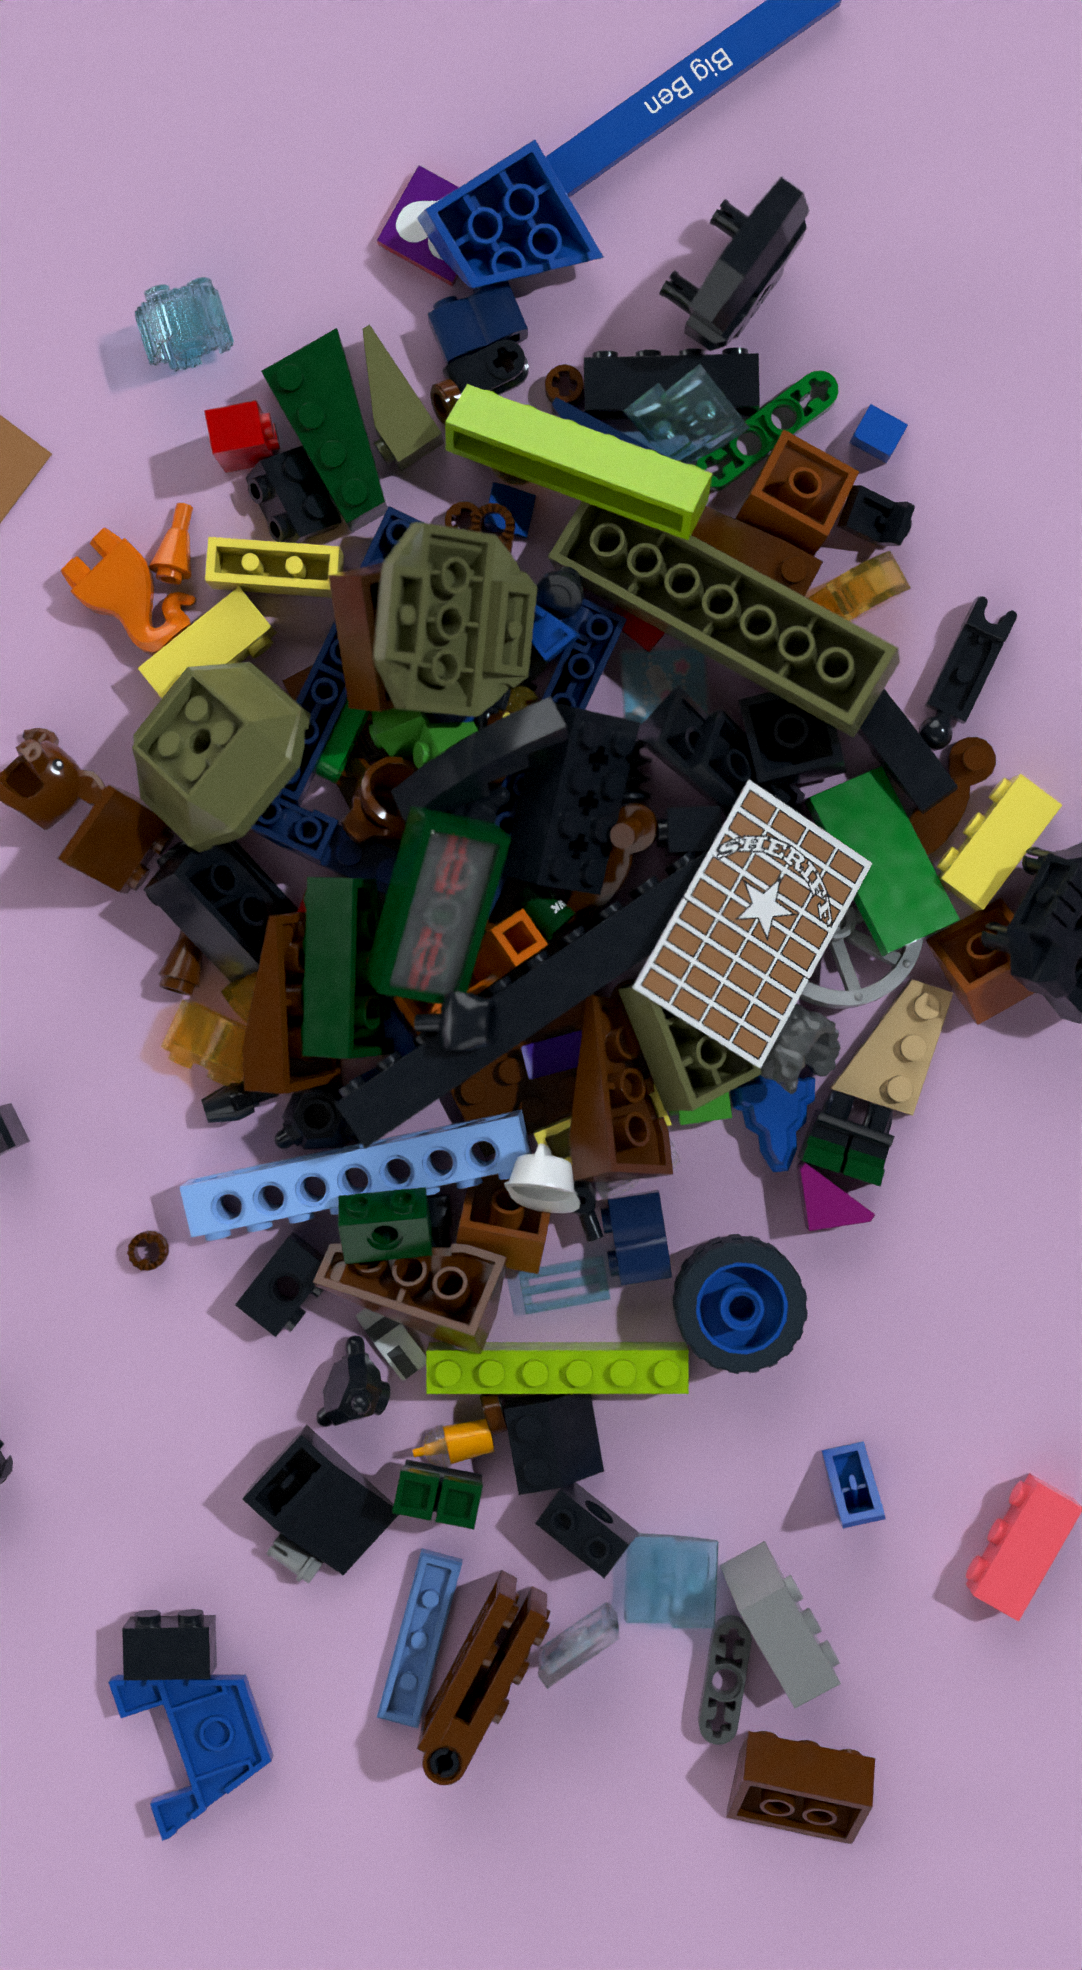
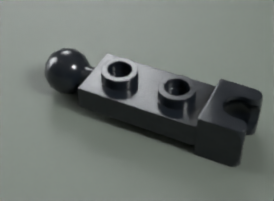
(964, 672)

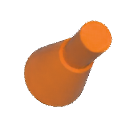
(173, 556)

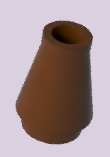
(182, 967)

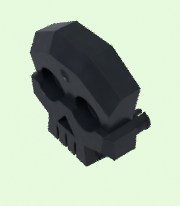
(746, 267)
(1047, 931)

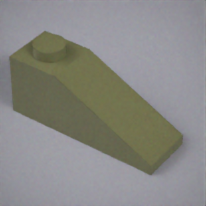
(399, 416)

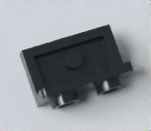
(292, 497)

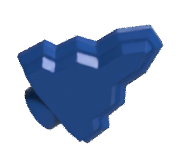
(774, 1116)

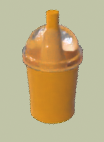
(456, 1443)

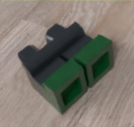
(866, 1144)
(437, 1489)

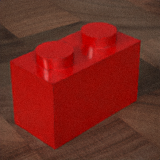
(241, 435)

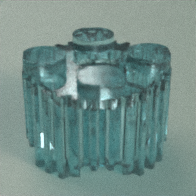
(183, 324)

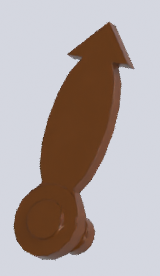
(968, 764)
(632, 833)

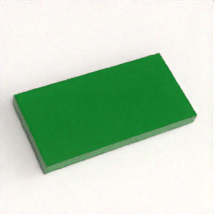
(901, 891)

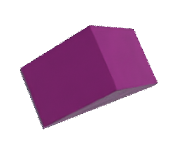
(825, 1203)

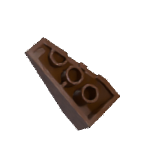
(758, 550)
(273, 1030)
(613, 1117)
(440, 1295)

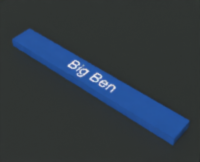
(683, 89)

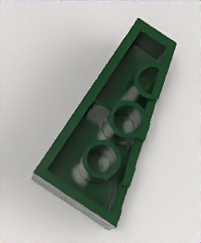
(326, 416)
(339, 1002)

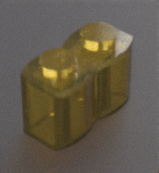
(208, 1040)

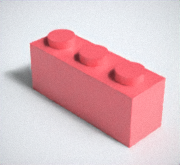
(1022, 1546)

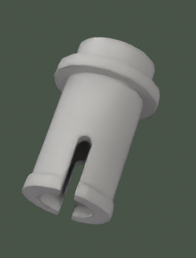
(295, 1558)

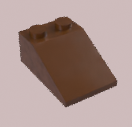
(117, 841)

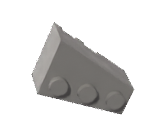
(780, 1625)

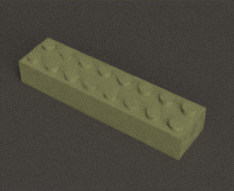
(730, 614)

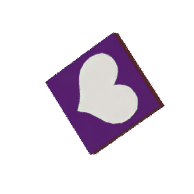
(404, 233)

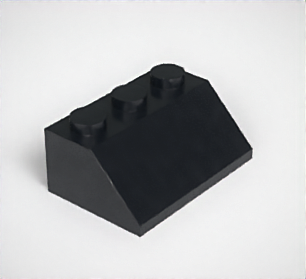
(220, 904)

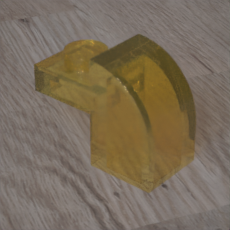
(863, 588)

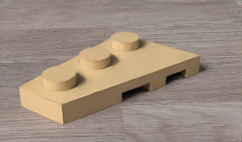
(899, 1050)

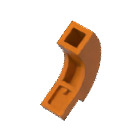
(499, 953)

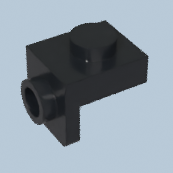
(876, 517)

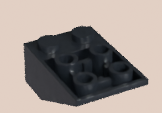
(320, 1502)

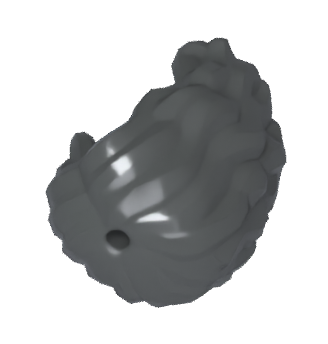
(804, 1040)

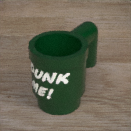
(544, 909)

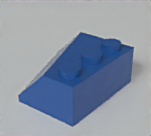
(509, 223)

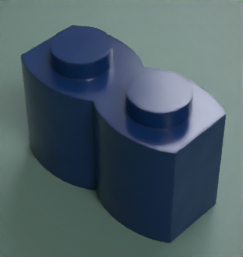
(476, 321)
(638, 1237)

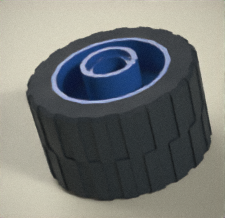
(739, 1304)

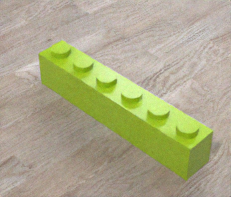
(577, 461)
(559, 1368)

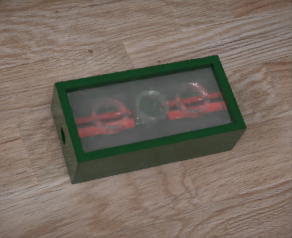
(436, 905)

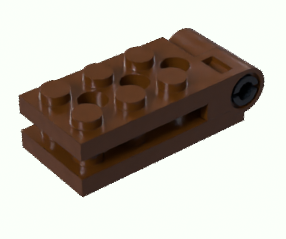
(458, 1722)

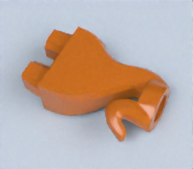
(125, 590)

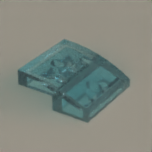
(687, 418)
(671, 1580)

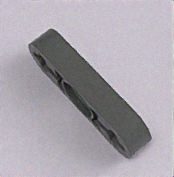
(708, 1708)

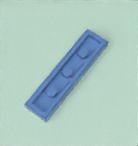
(419, 1638)

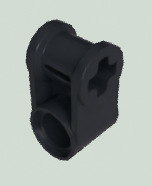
(486, 369)

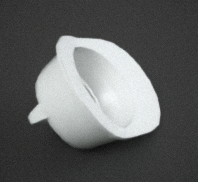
(543, 1182)

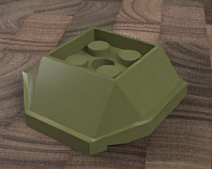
(452, 621)
(218, 751)

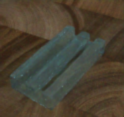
(573, 1300)

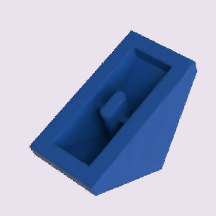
(852, 1485)

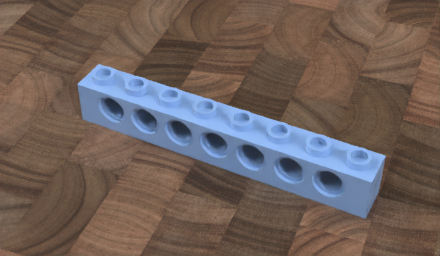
(205, 1194)

